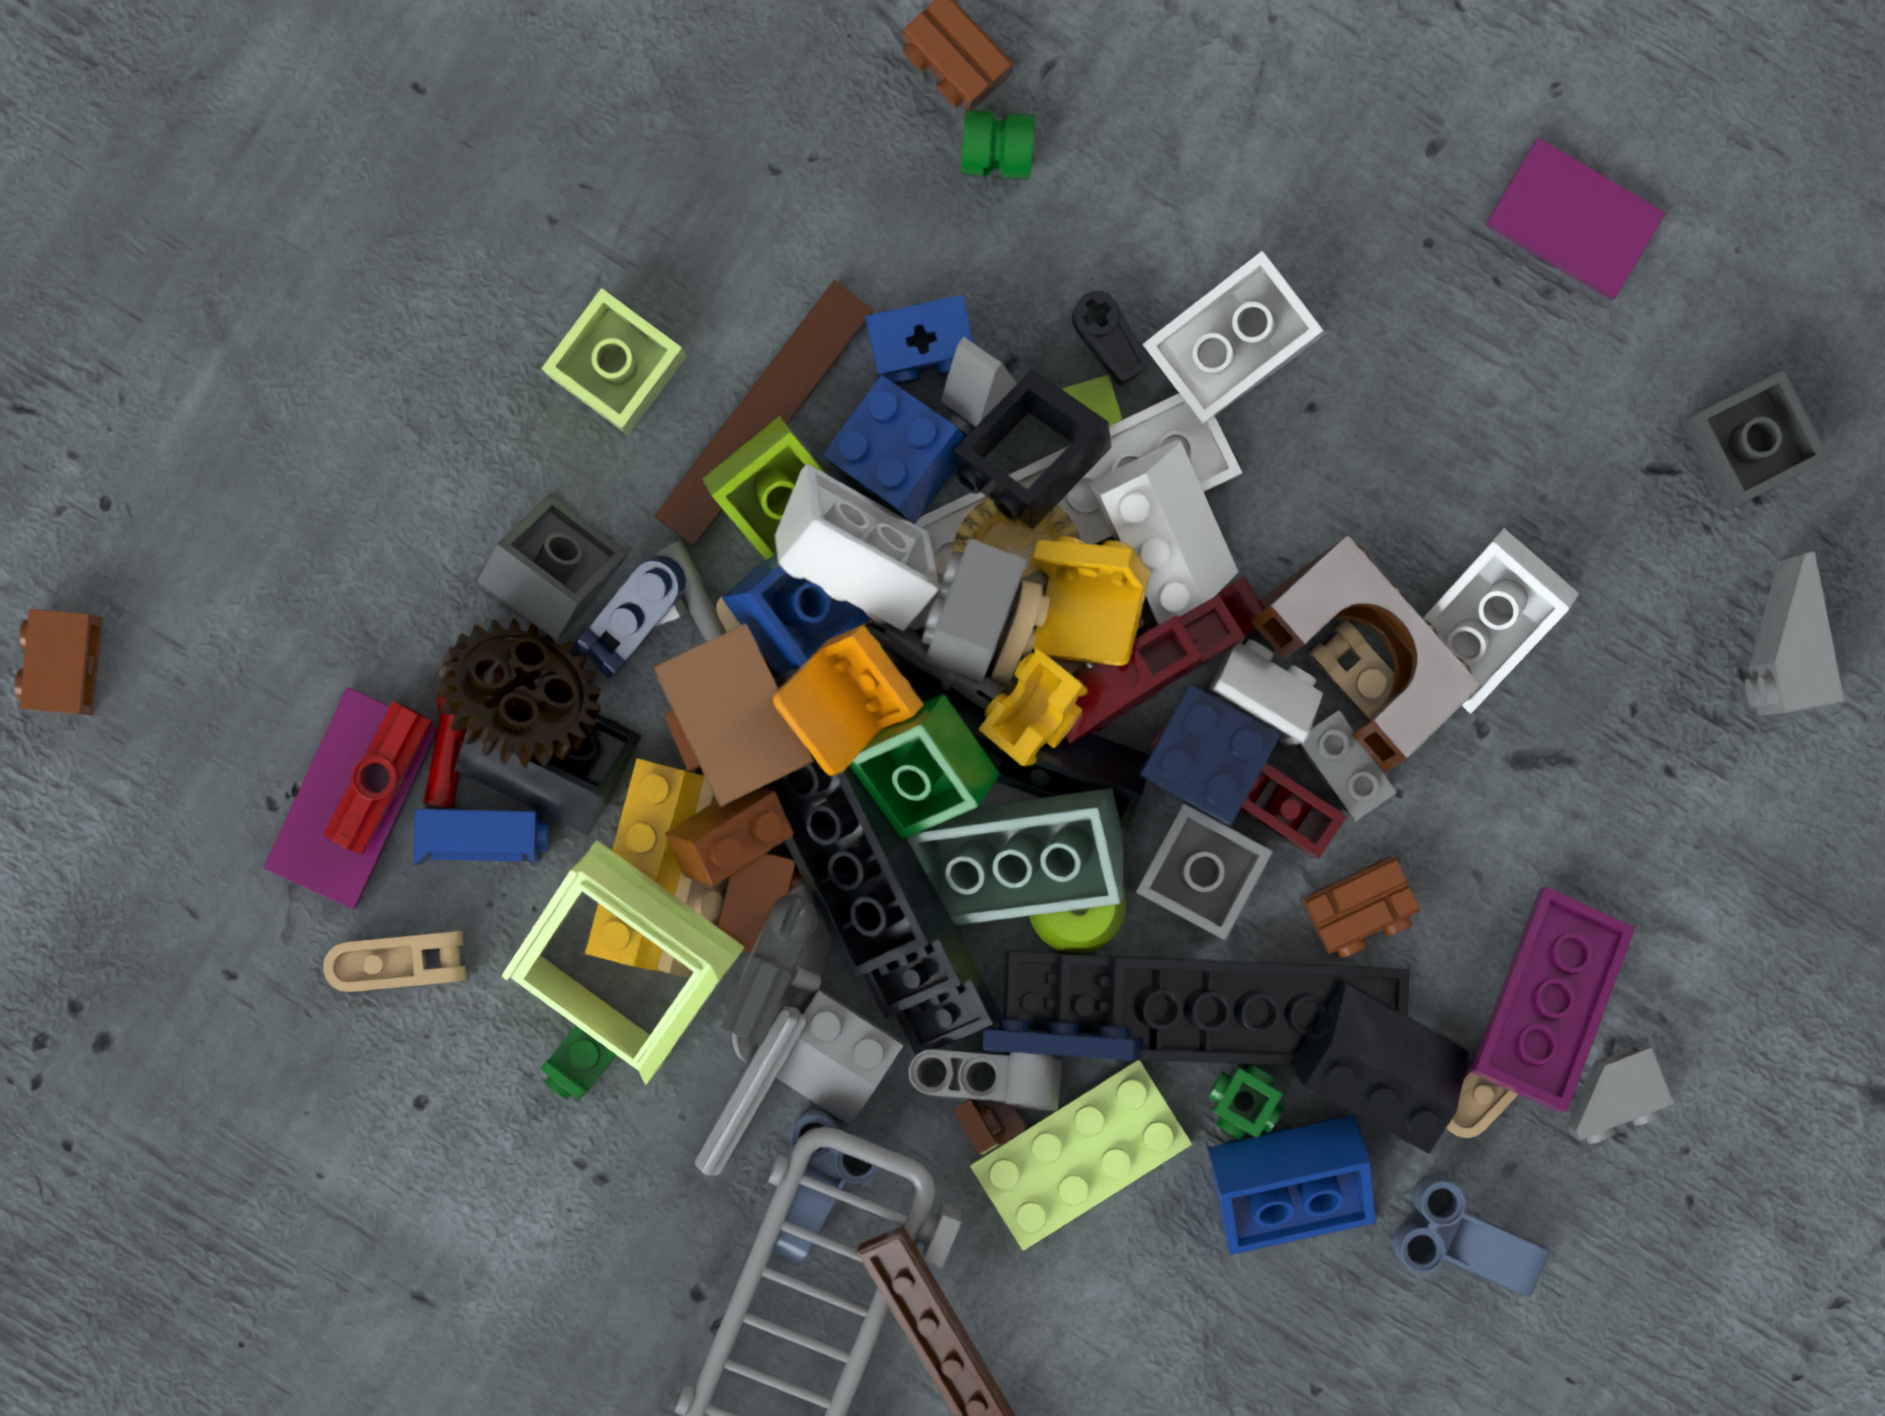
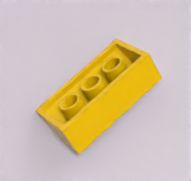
(654, 804)

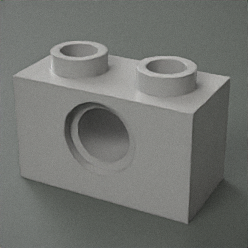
(1345, 767)

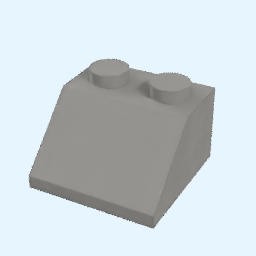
(839, 1057)

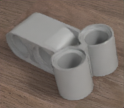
(1020, 1080)

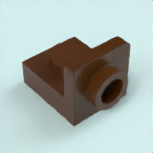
(989, 1124)

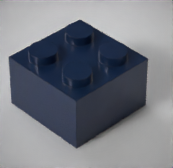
(1209, 754)

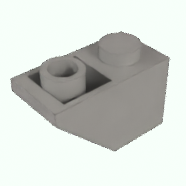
(1619, 1091)

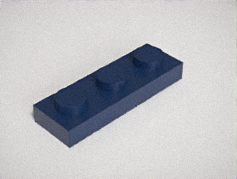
(1063, 1040)

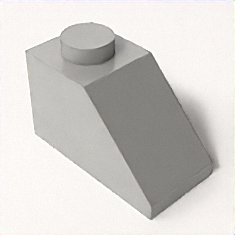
(974, 386)

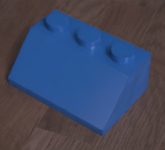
(1293, 1184)

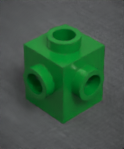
(1264, 1109)

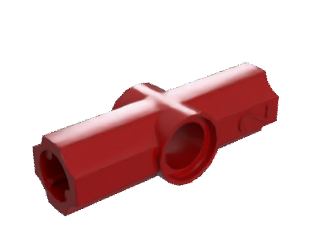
(361, 806)

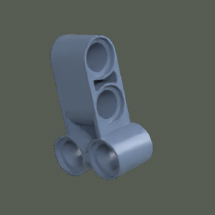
(810, 1206)
(1468, 1241)

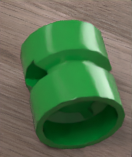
(997, 144)

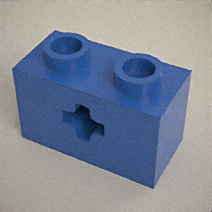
(895, 329)

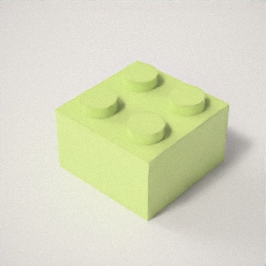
(614, 361)

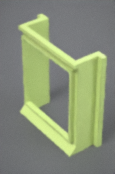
(656, 916)

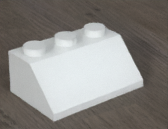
(1170, 526)
(856, 549)

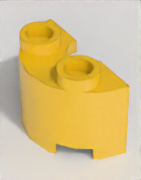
(1036, 711)

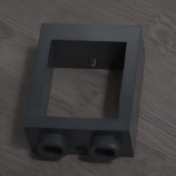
(1057, 410)

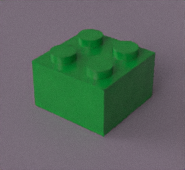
(925, 769)

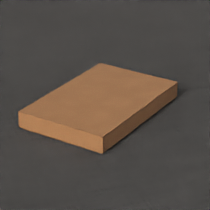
(729, 715)

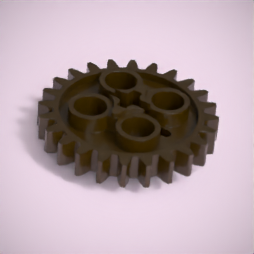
(518, 693)

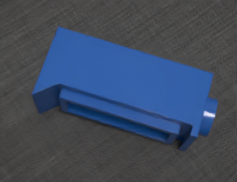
(479, 835)

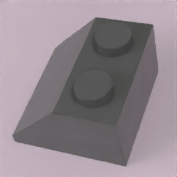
(551, 566)

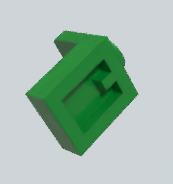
(576, 1064)

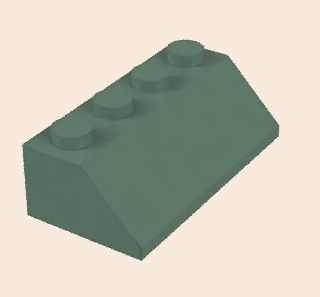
(1026, 857)

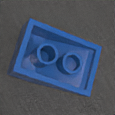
(789, 614)

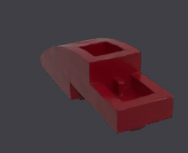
(1155, 662)

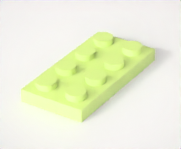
(1080, 1154)

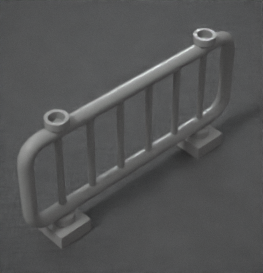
(787, 1174)

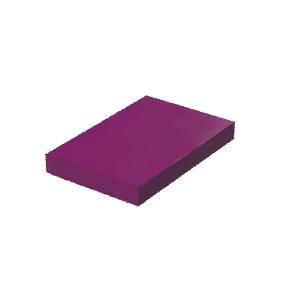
(1575, 219)

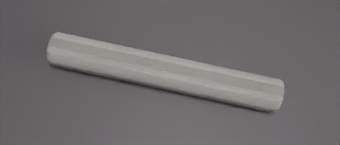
(750, 1091)

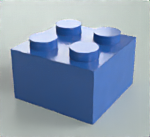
(896, 449)

